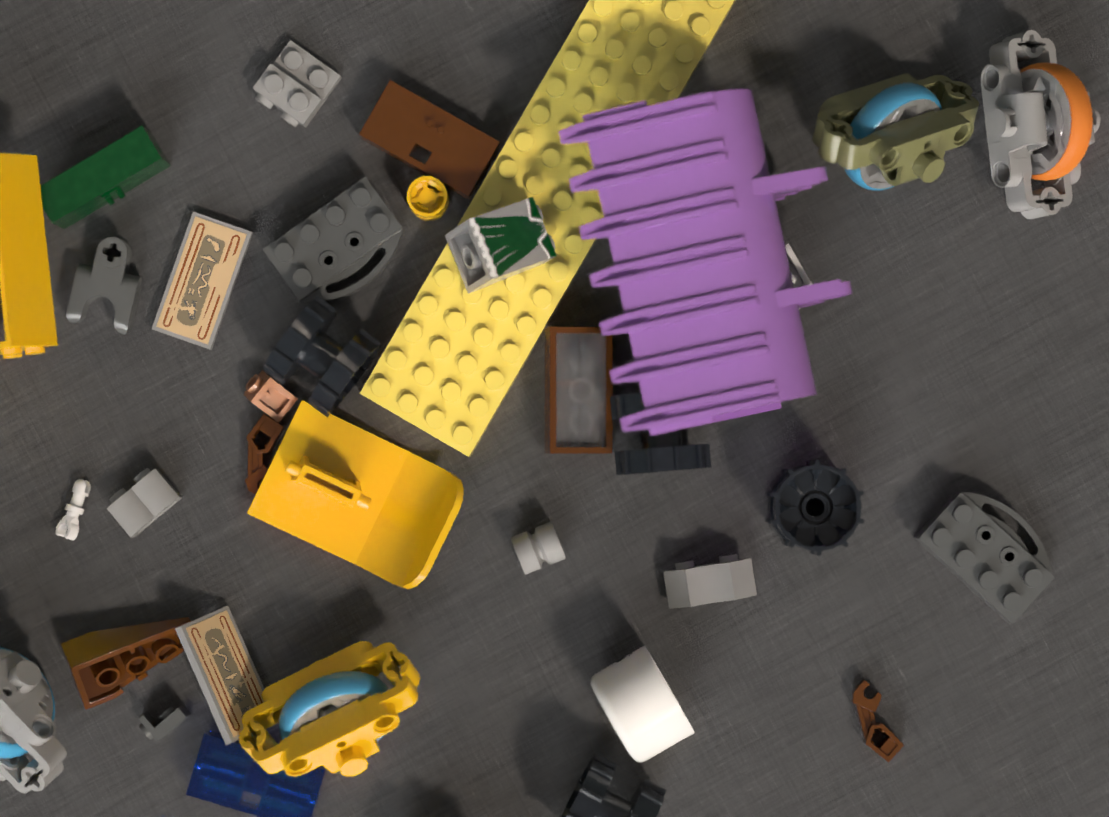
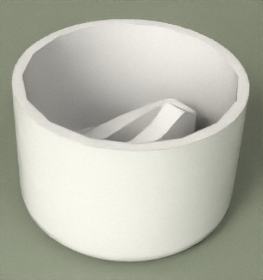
(640, 705)

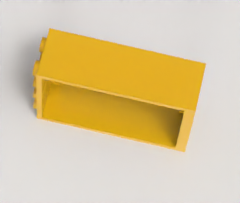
(24, 260)

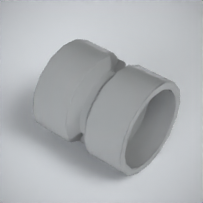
(538, 547)

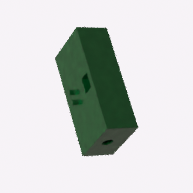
(102, 177)

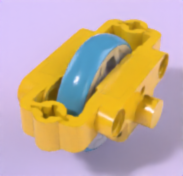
(331, 711)

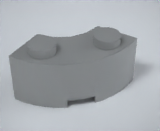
(710, 582)

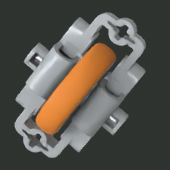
(1035, 124)

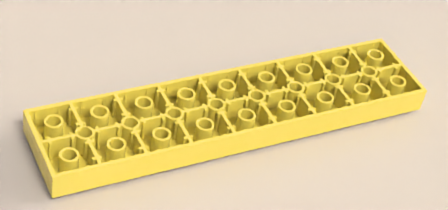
(464, 349)

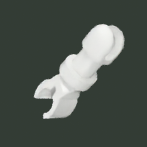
(70, 521)

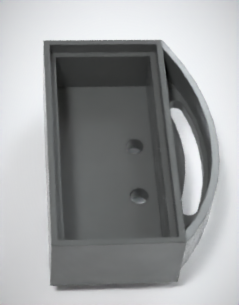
(328, 232)
(956, 541)

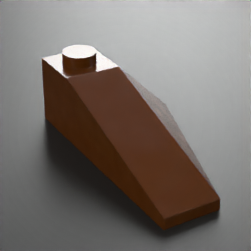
(114, 657)

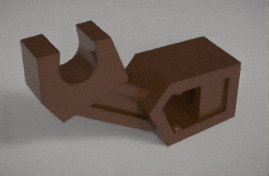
(256, 465)
(865, 707)

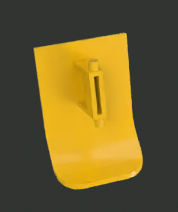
(358, 497)

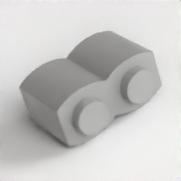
(143, 502)

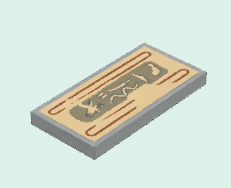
(202, 280)

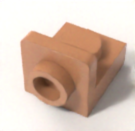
(269, 396)

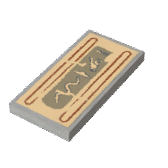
(222, 669)

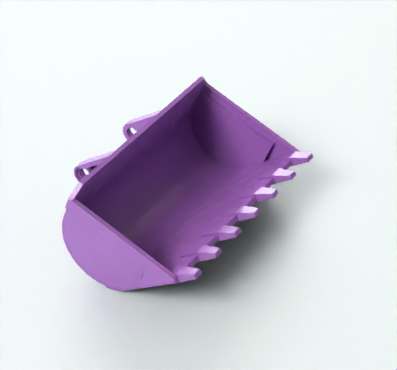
(698, 258)

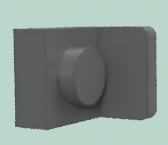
(169, 720)

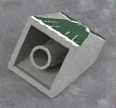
(500, 244)

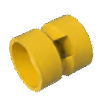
(428, 198)

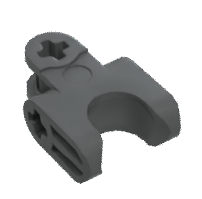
(107, 279)

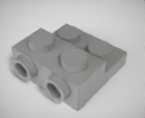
(296, 85)

